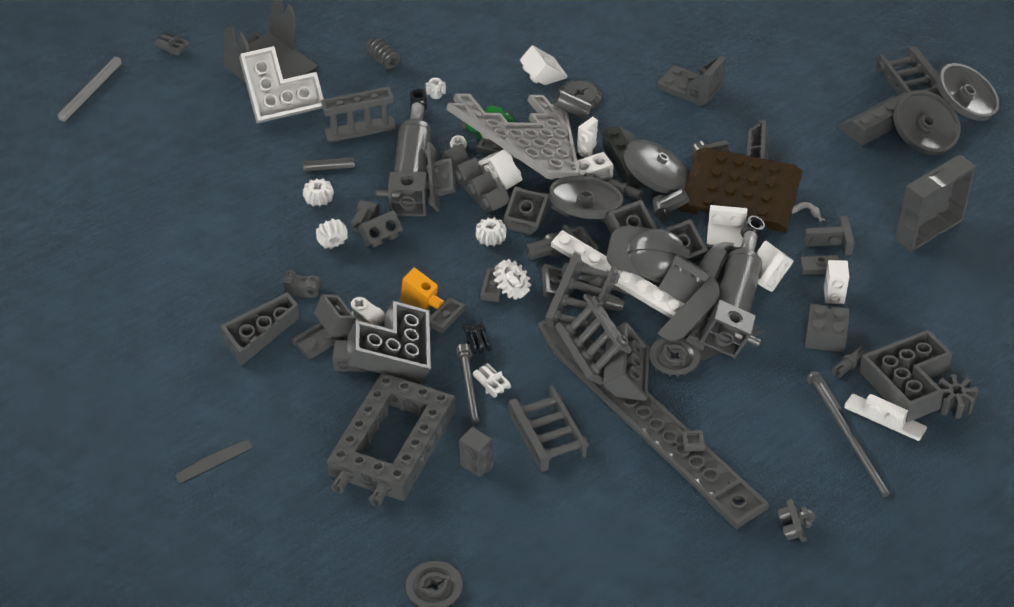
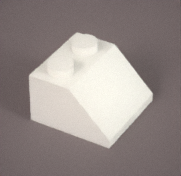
(542, 66)

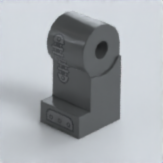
(302, 285)

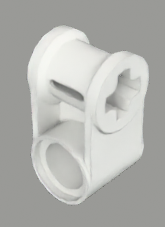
(367, 312)

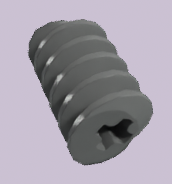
(383, 53)

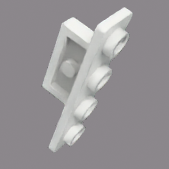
(885, 414)

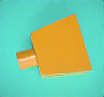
(419, 291)

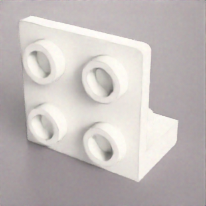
(726, 225)
(773, 266)

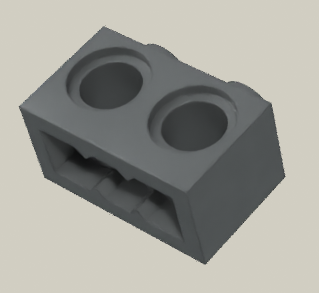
(379, 226)
(476, 452)

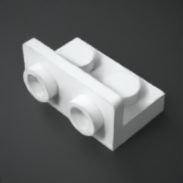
(587, 137)

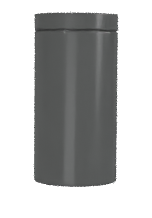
(572, 104)

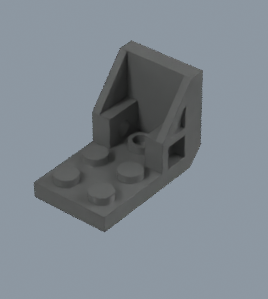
(692, 86)

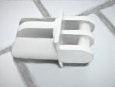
(491, 380)

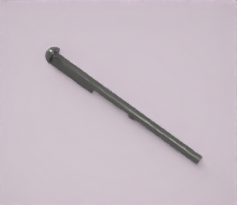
(816, 379)

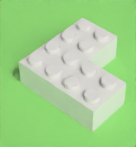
(271, 94)

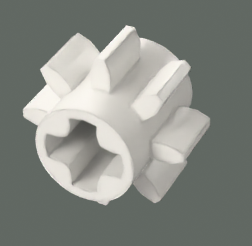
(435, 88)

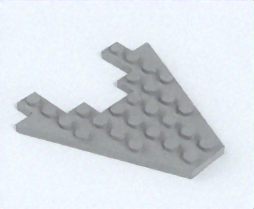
(542, 144)

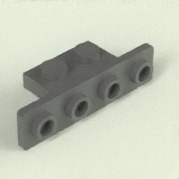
(441, 176)

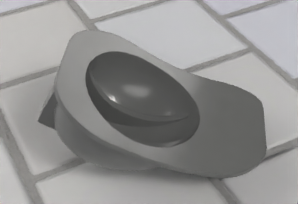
(644, 251)

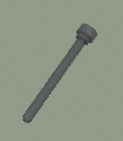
(464, 354)

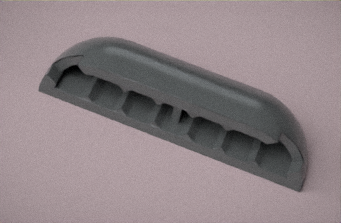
(758, 140)
(692, 312)

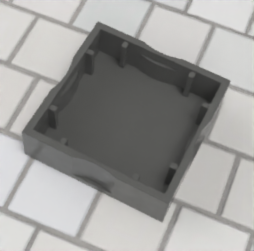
(935, 202)

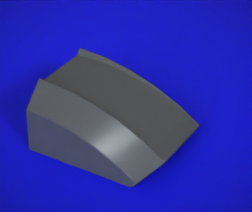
(526, 210)

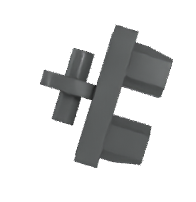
(791, 513)

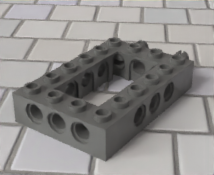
(395, 480)

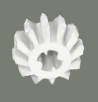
(318, 192)
(490, 232)
(331, 233)

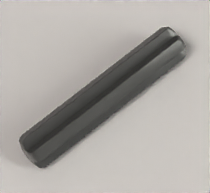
(328, 164)

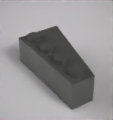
(258, 327)

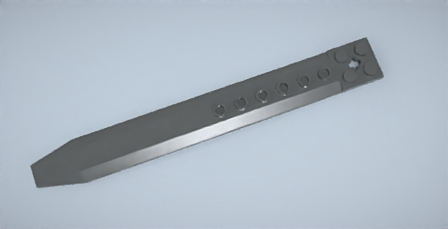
(664, 434)

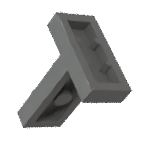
(830, 236)

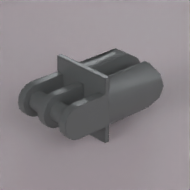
(172, 44)

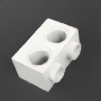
(596, 165)
(836, 282)

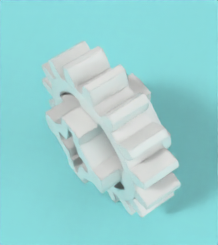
(512, 279)

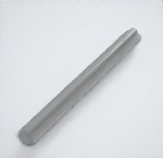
(89, 89)

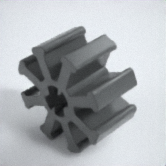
(957, 396)

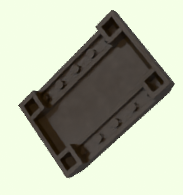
(743, 181)

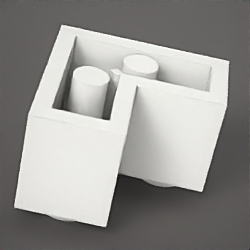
(501, 168)

